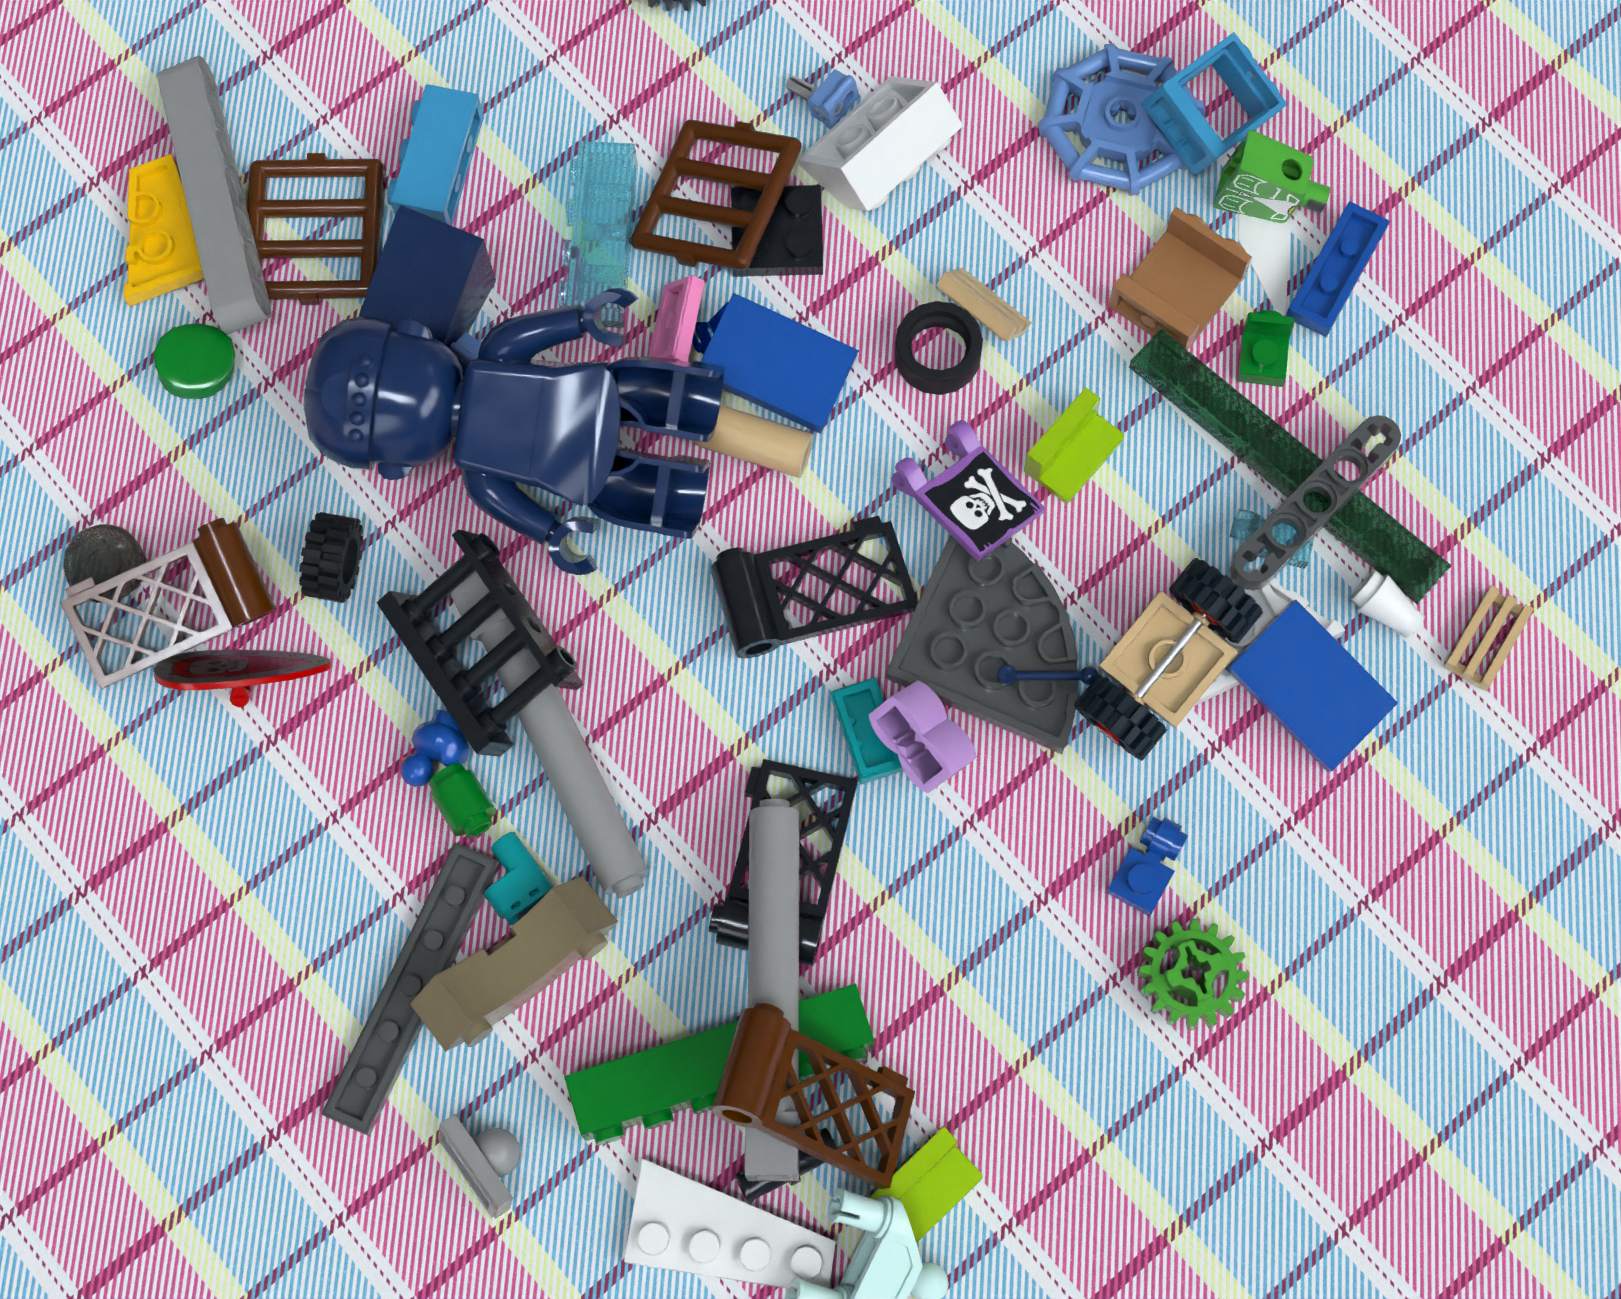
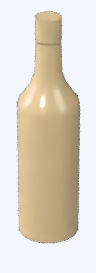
(760, 441)

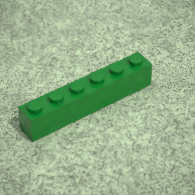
(688, 1070)

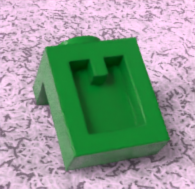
(1264, 348)

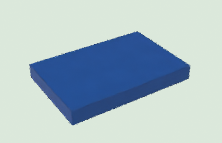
(779, 362)
(1311, 685)

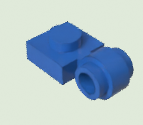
(1142, 876)

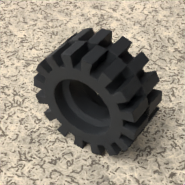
(331, 557)

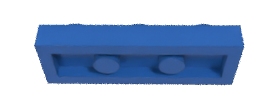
(1337, 268)

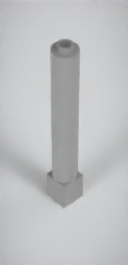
(564, 758)
(774, 961)

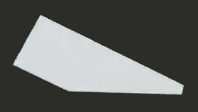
(1269, 251)

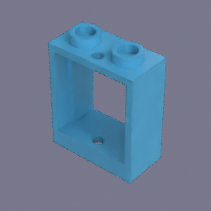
(1184, 123)

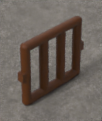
(369, 208)
(754, 223)

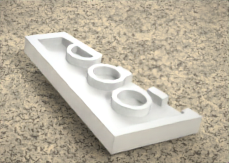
(711, 1234)

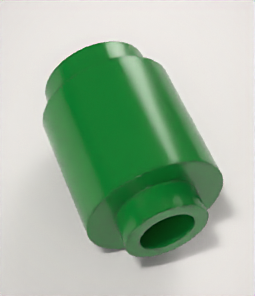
(462, 801)

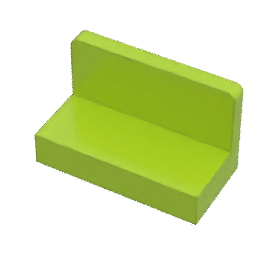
(1073, 448)
(932, 1182)

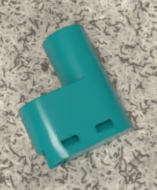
(521, 886)

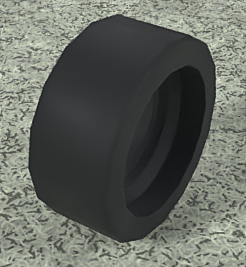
(945, 316)

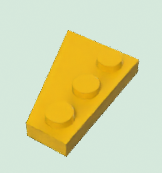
(161, 235)

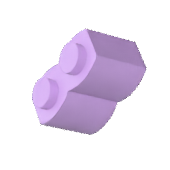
(922, 736)

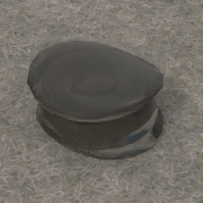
(102, 554)

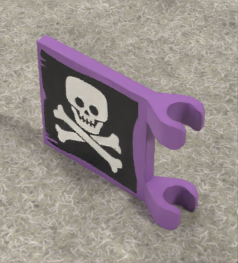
(973, 497)

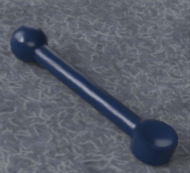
(1008, 675)

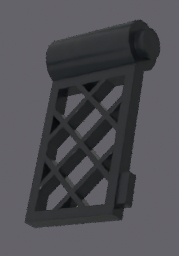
(752, 600)
(731, 918)

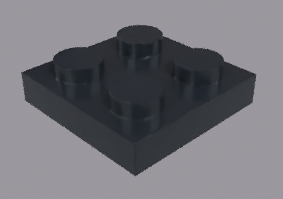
(792, 236)

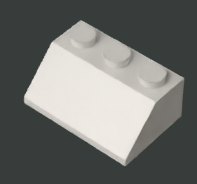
(882, 142)

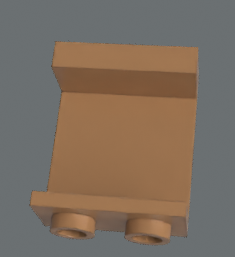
(1181, 280)

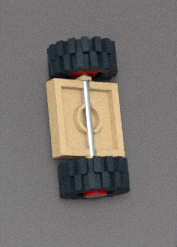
(1168, 658)

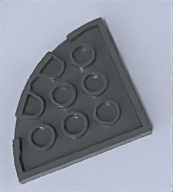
(988, 618)

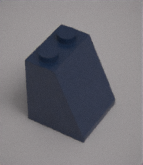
(430, 276)

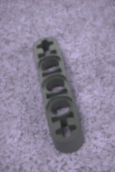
(1309, 523)

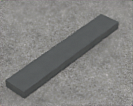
(393, 1022)

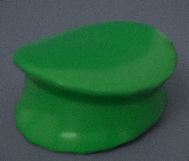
(194, 360)

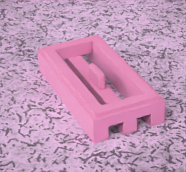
(677, 319)

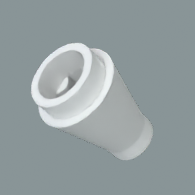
(1386, 603)

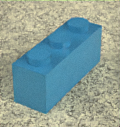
(437, 153)

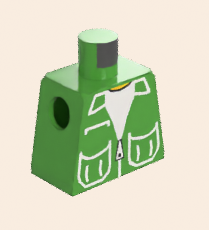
(1268, 180)

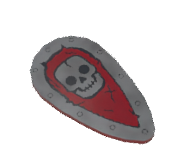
(236, 670)

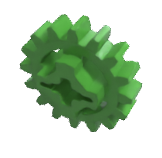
(1212, 966)

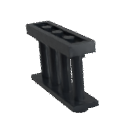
(436, 651)

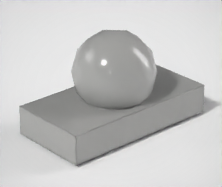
(482, 1161)

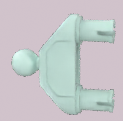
(885, 1259)

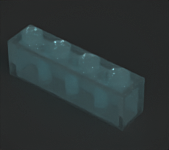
(600, 226)

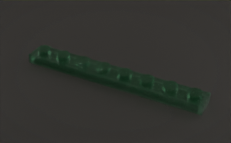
(1285, 463)

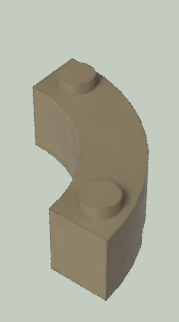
(489, 986)

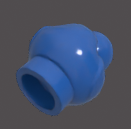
(434, 741)

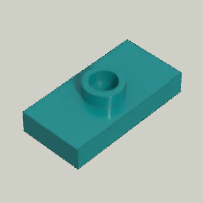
(869, 755)

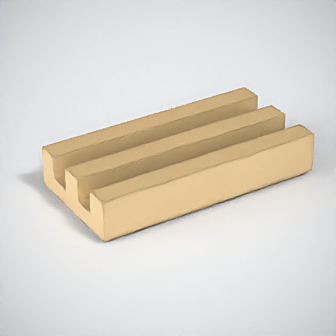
(983, 304)
(1507, 606)

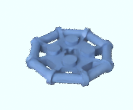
(1099, 131)

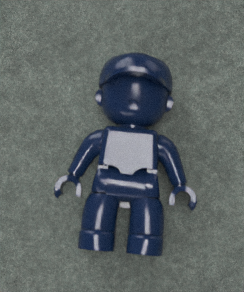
(520, 420)

